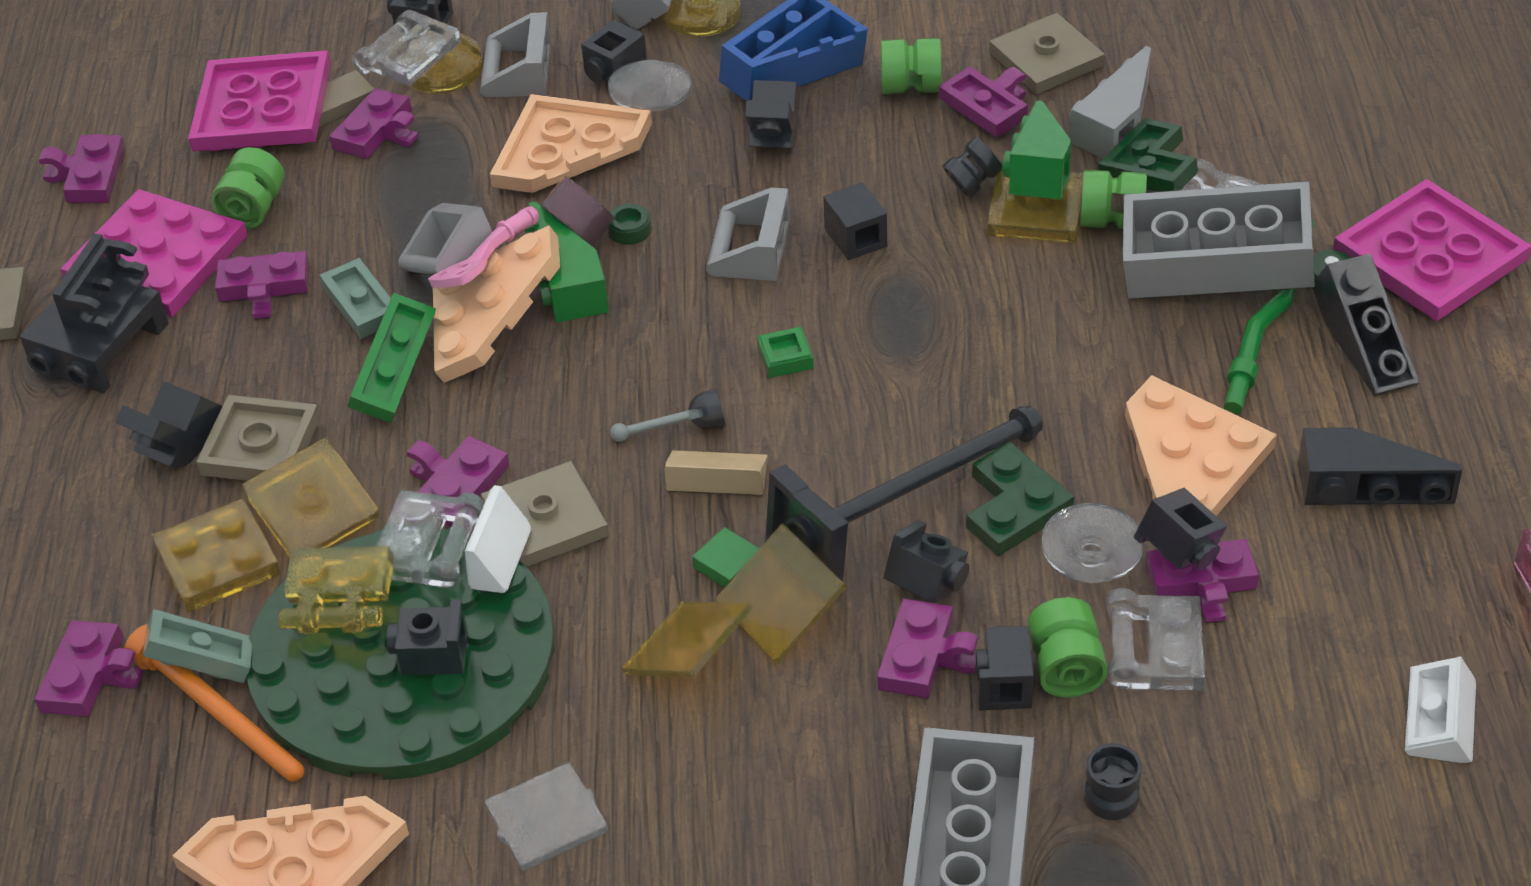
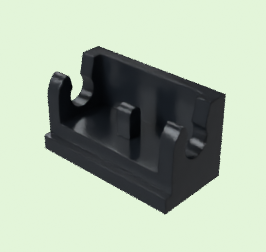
(99, 286)

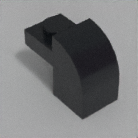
(773, 114)
(175, 425)

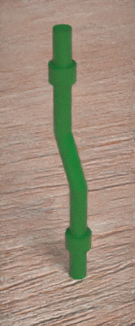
(1244, 368)

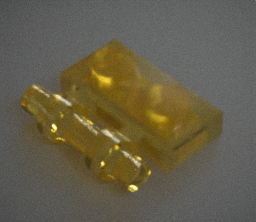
(336, 575)

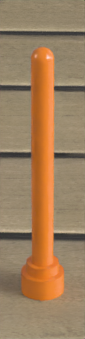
(220, 709)

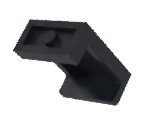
(84, 355)

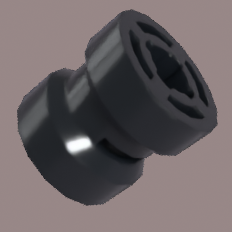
(972, 167)
(1112, 781)

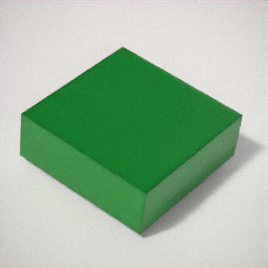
(785, 352)
(723, 556)

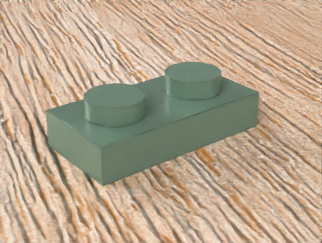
(356, 296)
(198, 646)

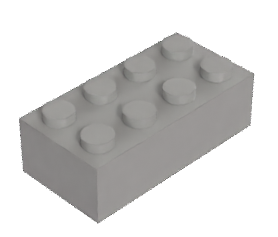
(1218, 240)
(970, 810)

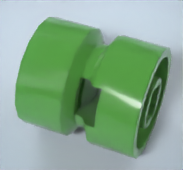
(911, 66)
(248, 186)
(1097, 193)
(1067, 647)

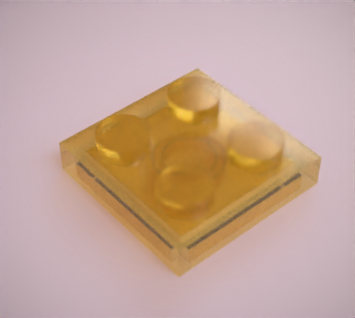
(216, 554)

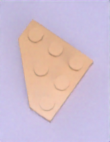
(565, 139)
(476, 313)
(1193, 444)
(294, 846)

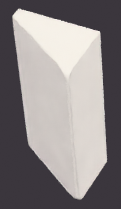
(496, 543)
(1441, 711)

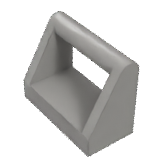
(526, 76)
(445, 238)
(758, 259)

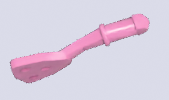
(470, 268)

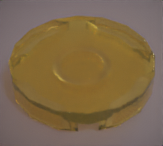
(702, 16)
(454, 70)

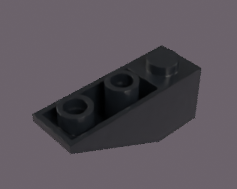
(1364, 323)
(1364, 468)

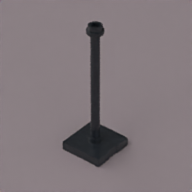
(826, 528)

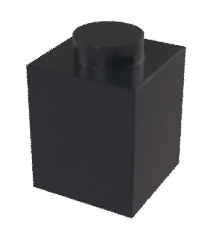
(855, 221)

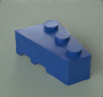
(793, 44)

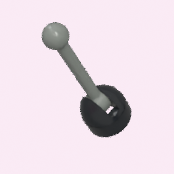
(703, 411)

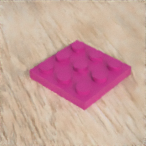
(260, 101)
(174, 242)
(1434, 248)

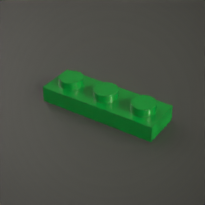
(391, 358)

